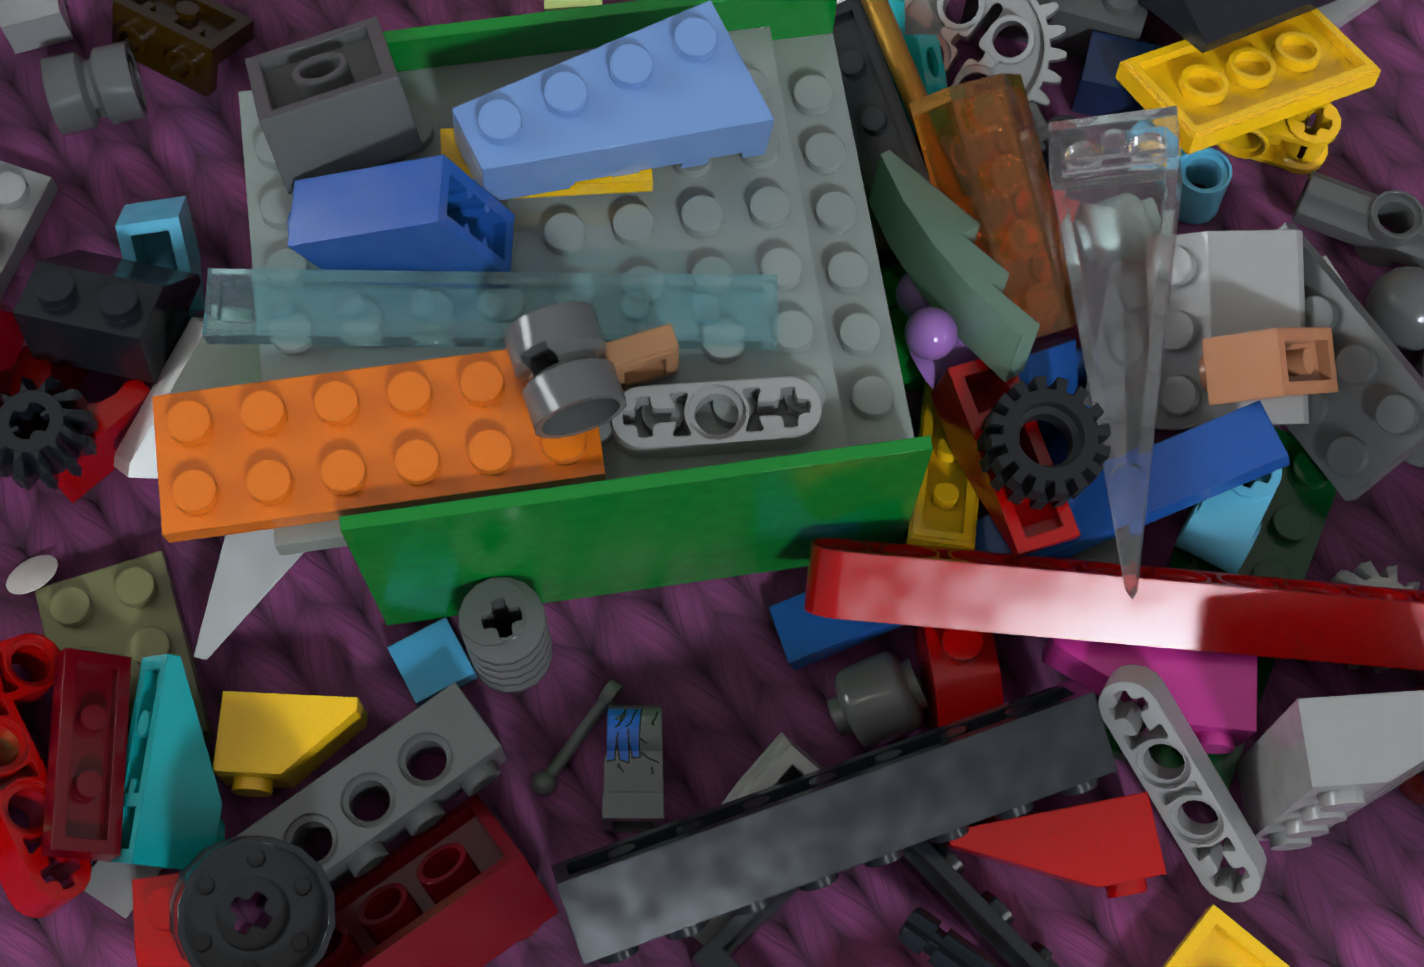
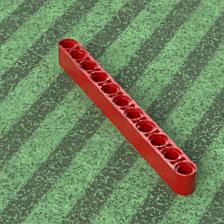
(1091, 604)

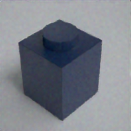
(1097, 88)

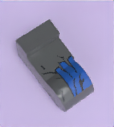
(633, 769)

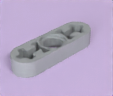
(771, 429)

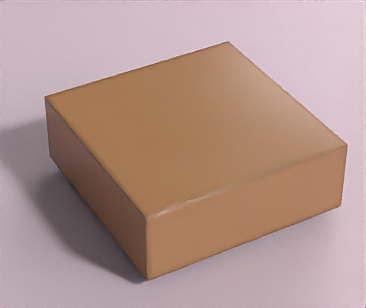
(644, 356)

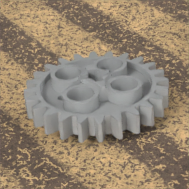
(930, 18)

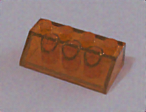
(991, 164)

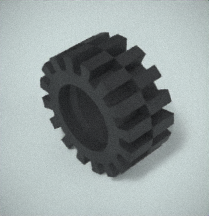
(1069, 416)

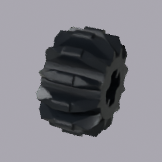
(44, 433)

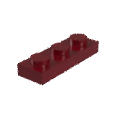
(87, 756)

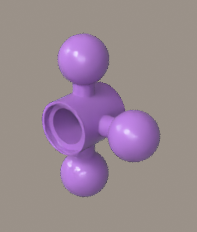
(930, 334)

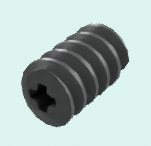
(506, 634)

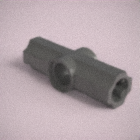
(1357, 218)

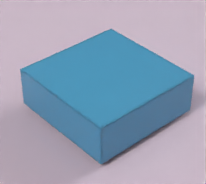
(432, 661)

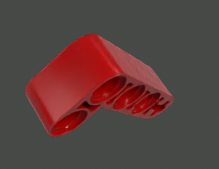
(24, 786)

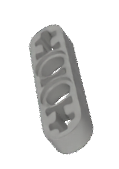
(1175, 786)

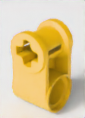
(1281, 141)

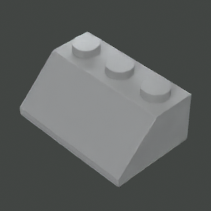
(1226, 288)

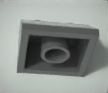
(332, 103)

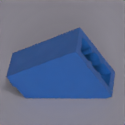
(401, 219)

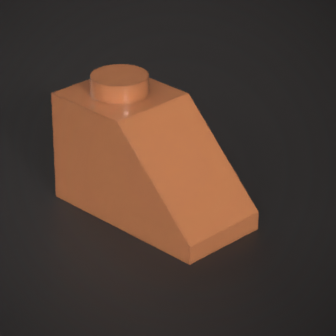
(1268, 365)

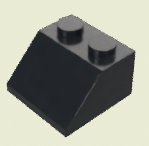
(104, 313)

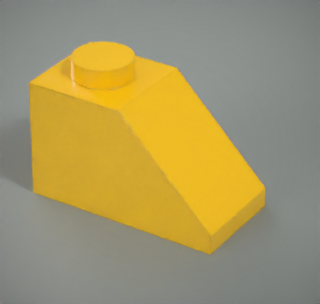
(280, 737)

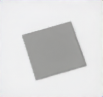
(113, 884)

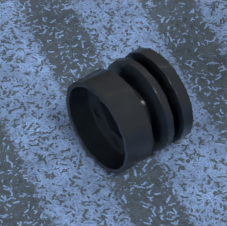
(292, 896)

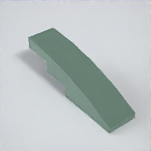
(939, 254)

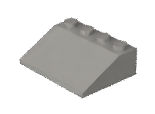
(1328, 763)

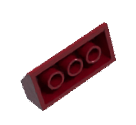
(440, 899)

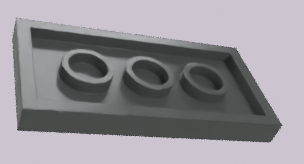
(1380, 400)

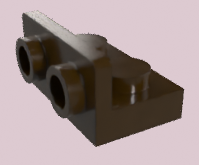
(181, 37)

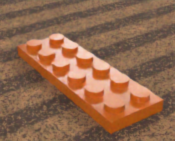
(354, 445)

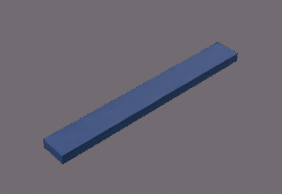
(1182, 474)

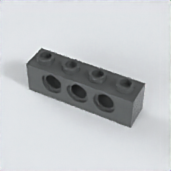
(386, 765)

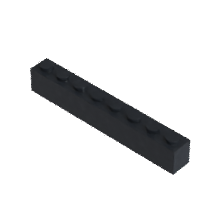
(833, 821)

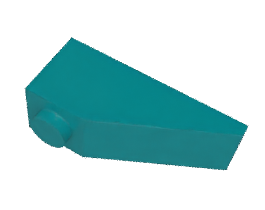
(169, 778)

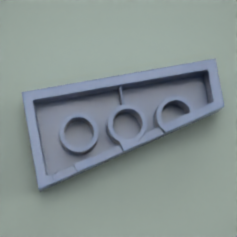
(617, 110)

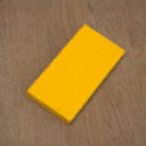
(1249, 79)

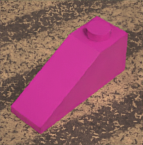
(1209, 687)

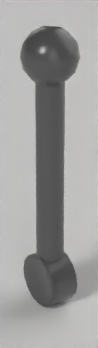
(544, 781)

